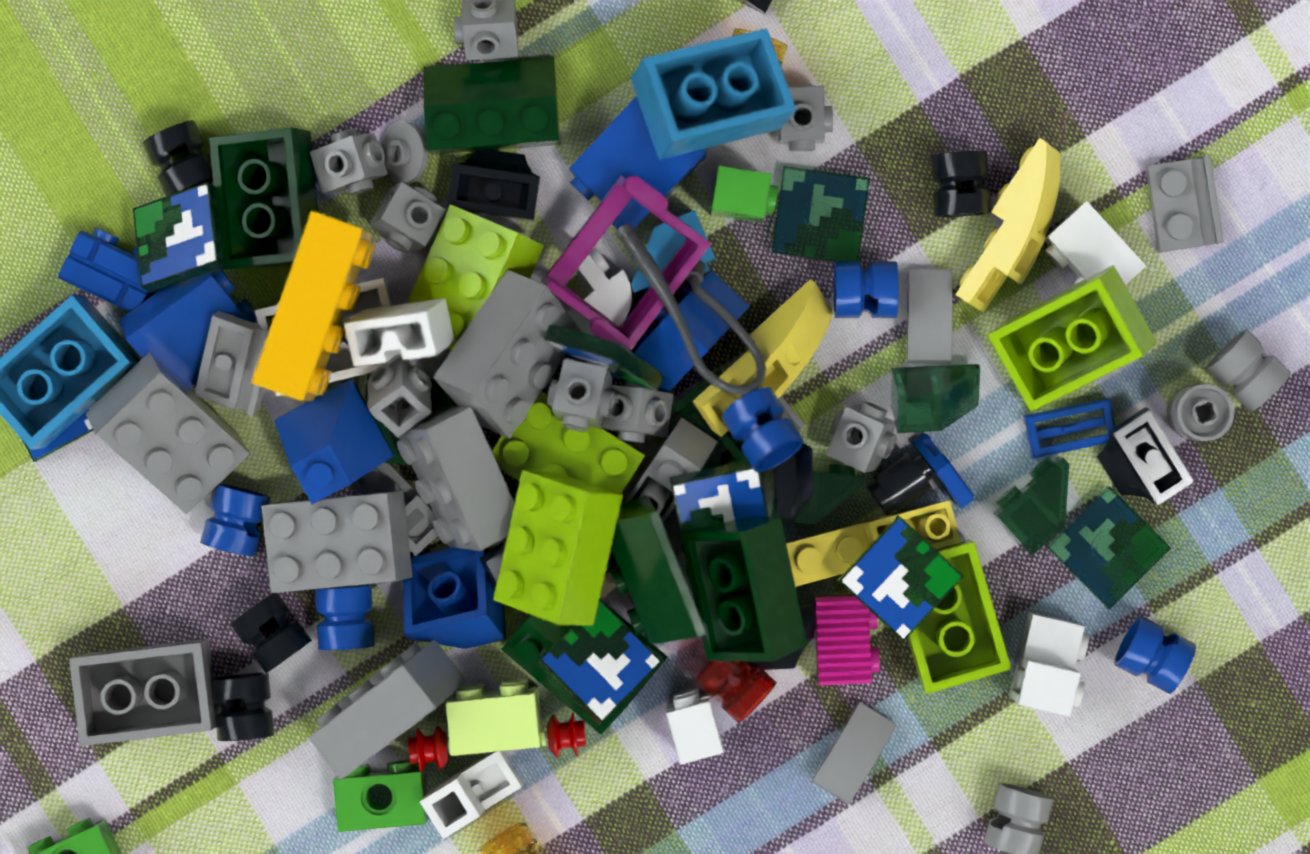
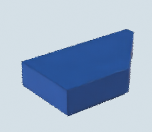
(943, 470)

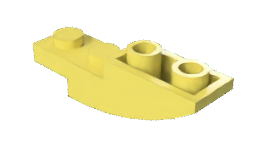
(1027, 212)
(787, 344)
(836, 549)

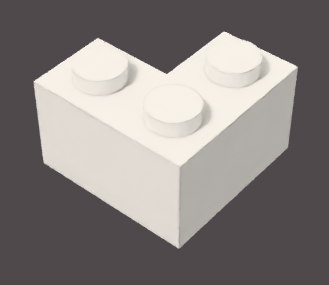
(1046, 665)

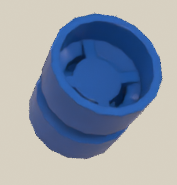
(865, 289)
(759, 423)
(234, 520)
(345, 618)
(1154, 654)

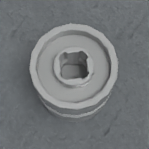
(1252, 374)
(1200, 412)
(1018, 820)

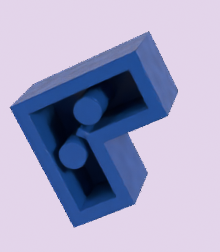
(663, 344)

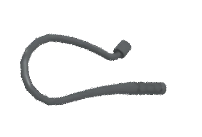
(654, 276)

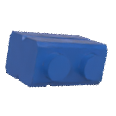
(105, 270)

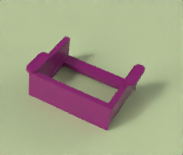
(591, 233)

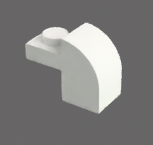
(610, 296)
(470, 793)

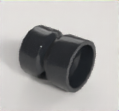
(960, 168)
(187, 171)
(280, 644)
(238, 722)

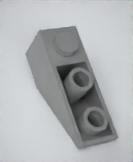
(681, 454)

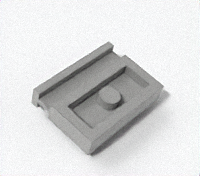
(1184, 204)
(230, 363)

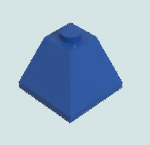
(332, 441)
(452, 600)

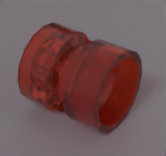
(741, 697)

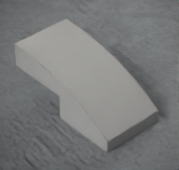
(929, 316)
(853, 753)

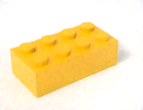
(313, 307)

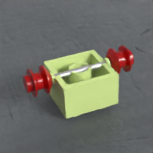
(495, 722)

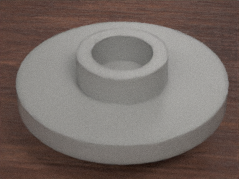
(405, 153)

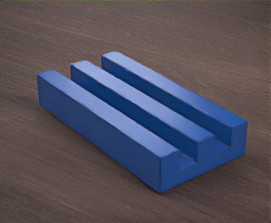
(1034, 435)

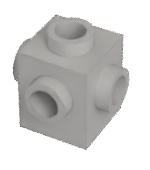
(487, 29)
(810, 102)
(349, 162)
(408, 218)
(399, 395)
(581, 395)
(639, 412)
(862, 436)

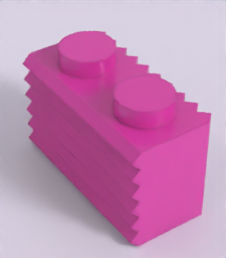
(844, 640)

